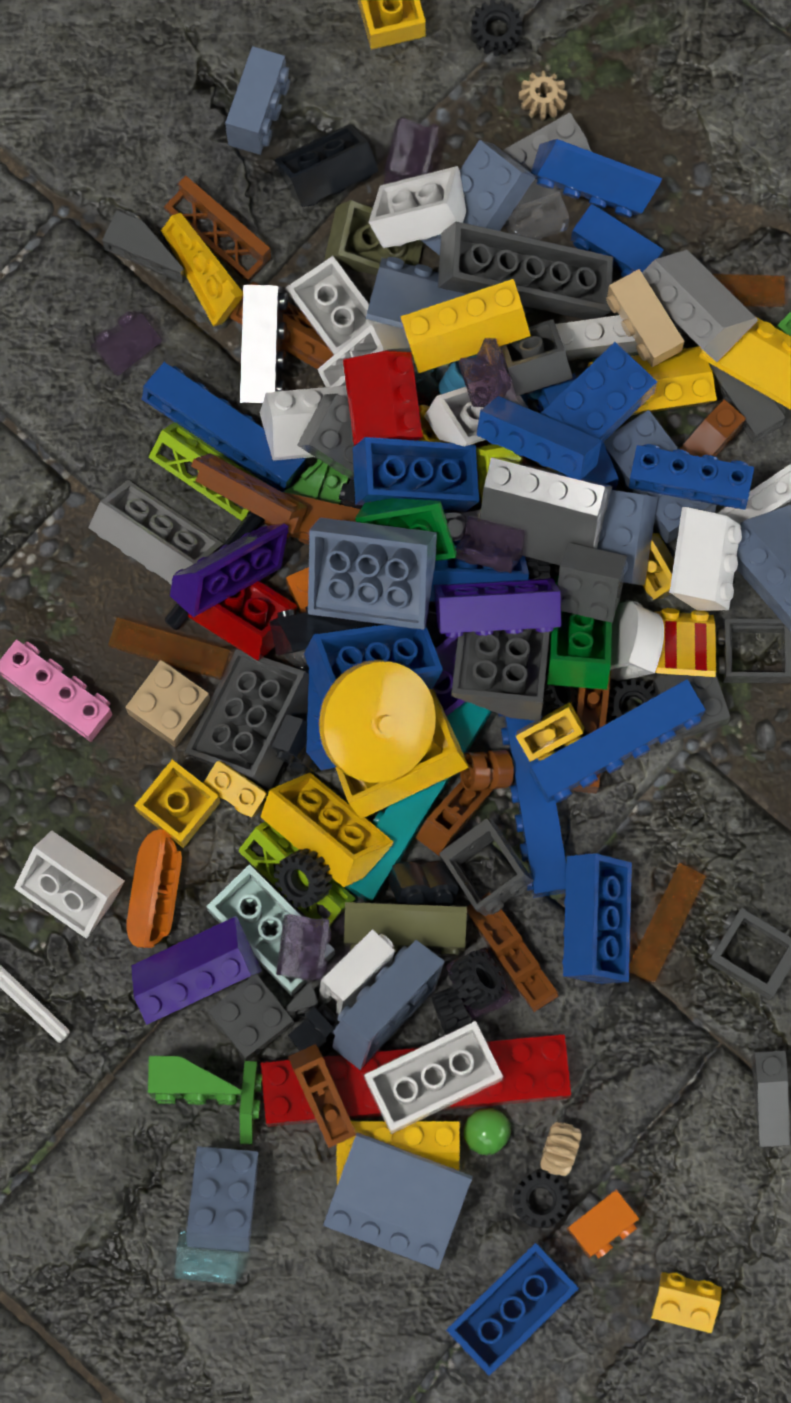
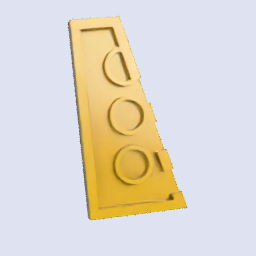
(204, 272)

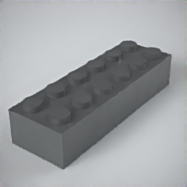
(544, 273)

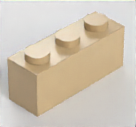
(644, 318)

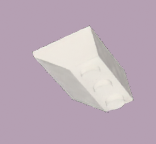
(418, 207)
(331, 304)
(287, 416)
(456, 419)
(705, 559)
(68, 884)

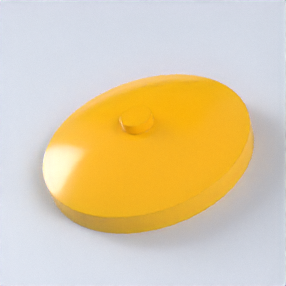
(377, 721)

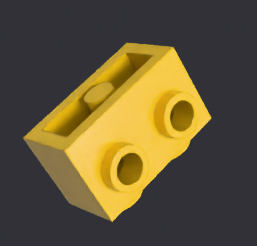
(659, 569)
(552, 731)

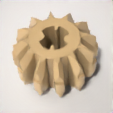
(554, 95)
(560, 1148)

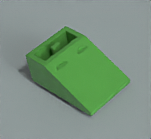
(179, 1079)

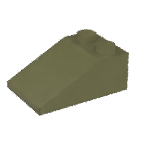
(357, 246)

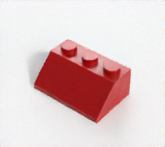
(382, 396)
(246, 618)

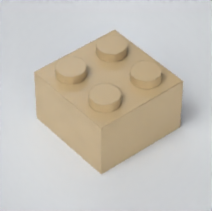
(168, 703)

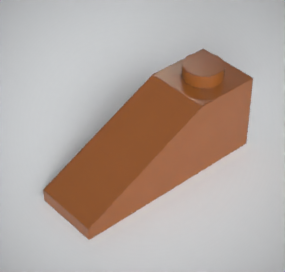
(715, 431)
(451, 817)
(322, 1095)

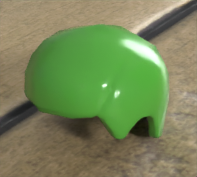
(487, 1131)

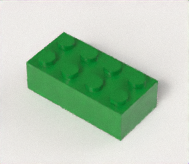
(579, 652)

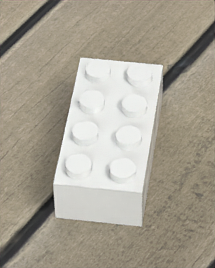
(433, 1077)

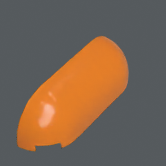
(153, 890)

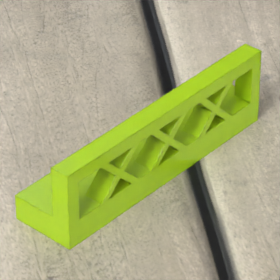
(190, 447)
(275, 849)

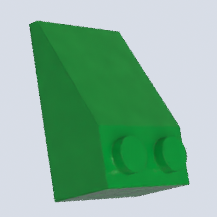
(411, 514)

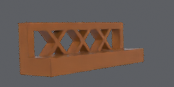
(226, 222)
(300, 341)
(249, 492)

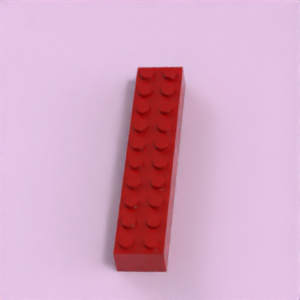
(530, 1067)

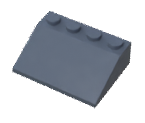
(404, 290)
(766, 559)
(370, 572)
(397, 1200)

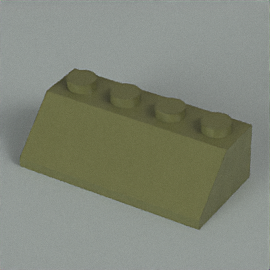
(433, 926)

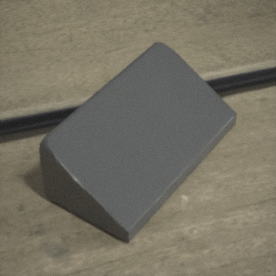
(303, 1002)

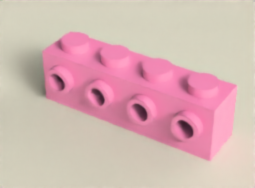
(55, 691)

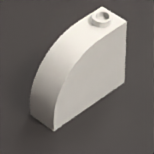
(372, 340)
(635, 641)
(355, 971)

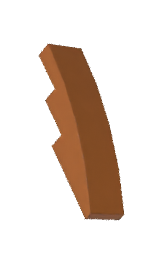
(514, 957)

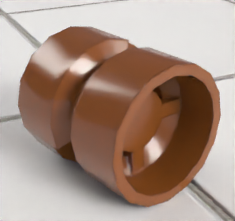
(487, 769)

